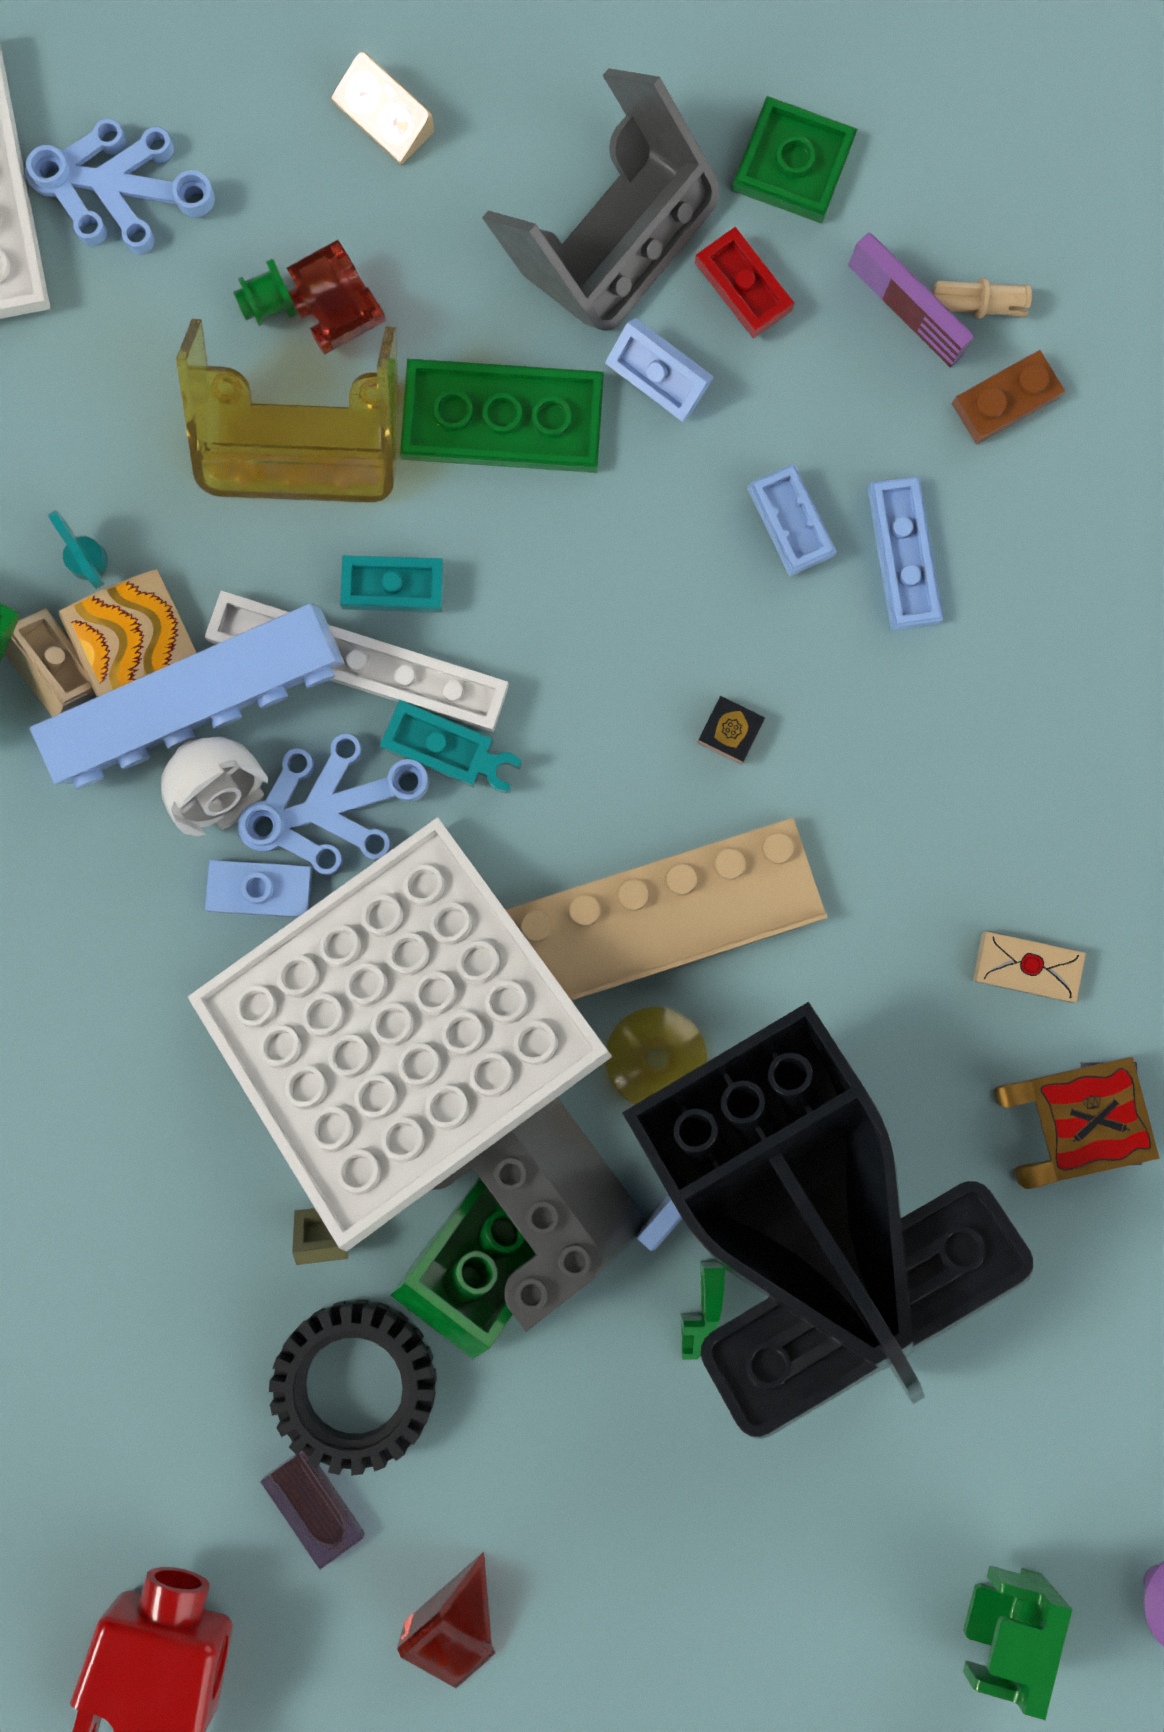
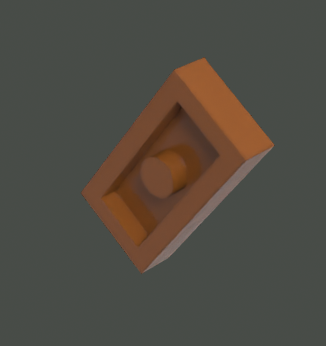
(1008, 397)

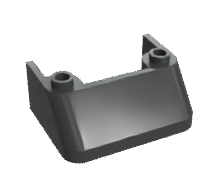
(635, 225)

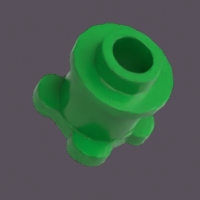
(264, 295)

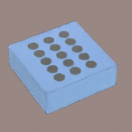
(659, 1224)

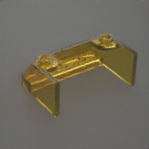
(289, 448)

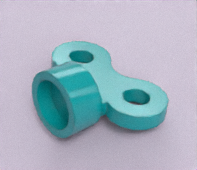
(81, 554)

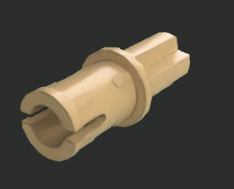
(984, 298)

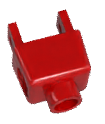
(155, 1659)

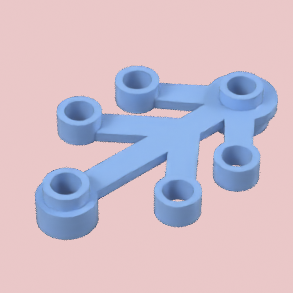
(114, 180)
(325, 806)

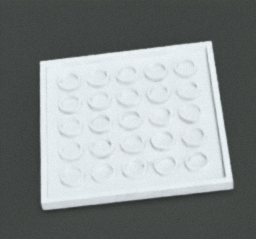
(395, 1032)

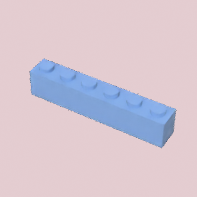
(187, 696)

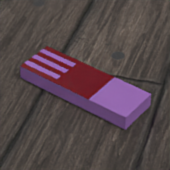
(910, 299)

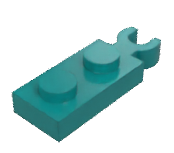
(445, 747)

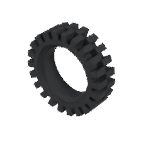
(336, 1447)

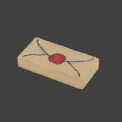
(1029, 967)

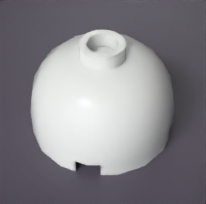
(210, 784)

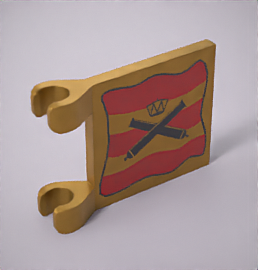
(1089, 1121)

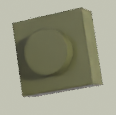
(313, 1240)

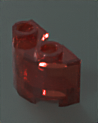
(333, 296)

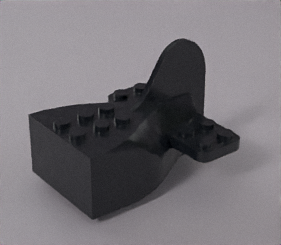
(799, 1197)

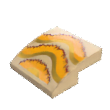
(126, 631)

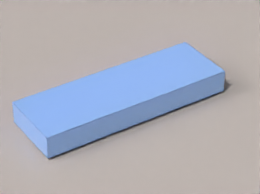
(905, 553)

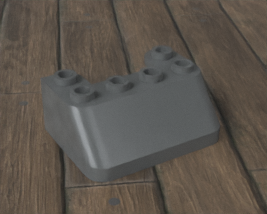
(561, 1204)

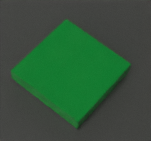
(794, 159)

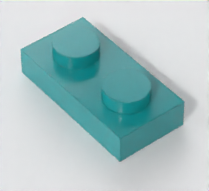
(392, 583)

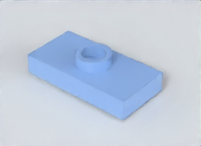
(791, 519)
(258, 888)

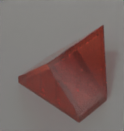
(452, 1629)

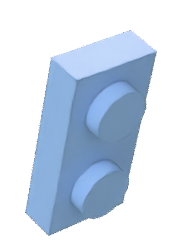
(658, 369)

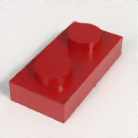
(744, 282)

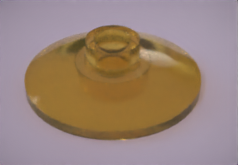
(638, 1036)

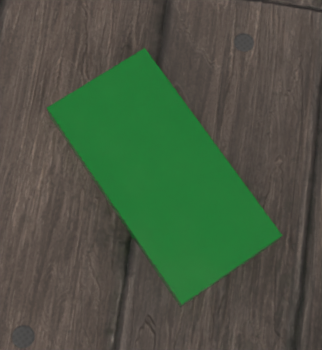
(502, 415)

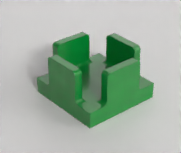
(1026, 1632)

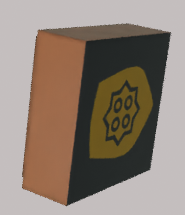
(731, 730)

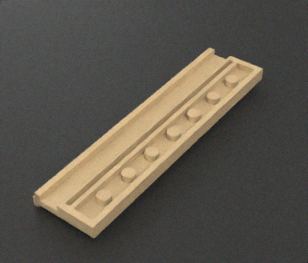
(673, 910)

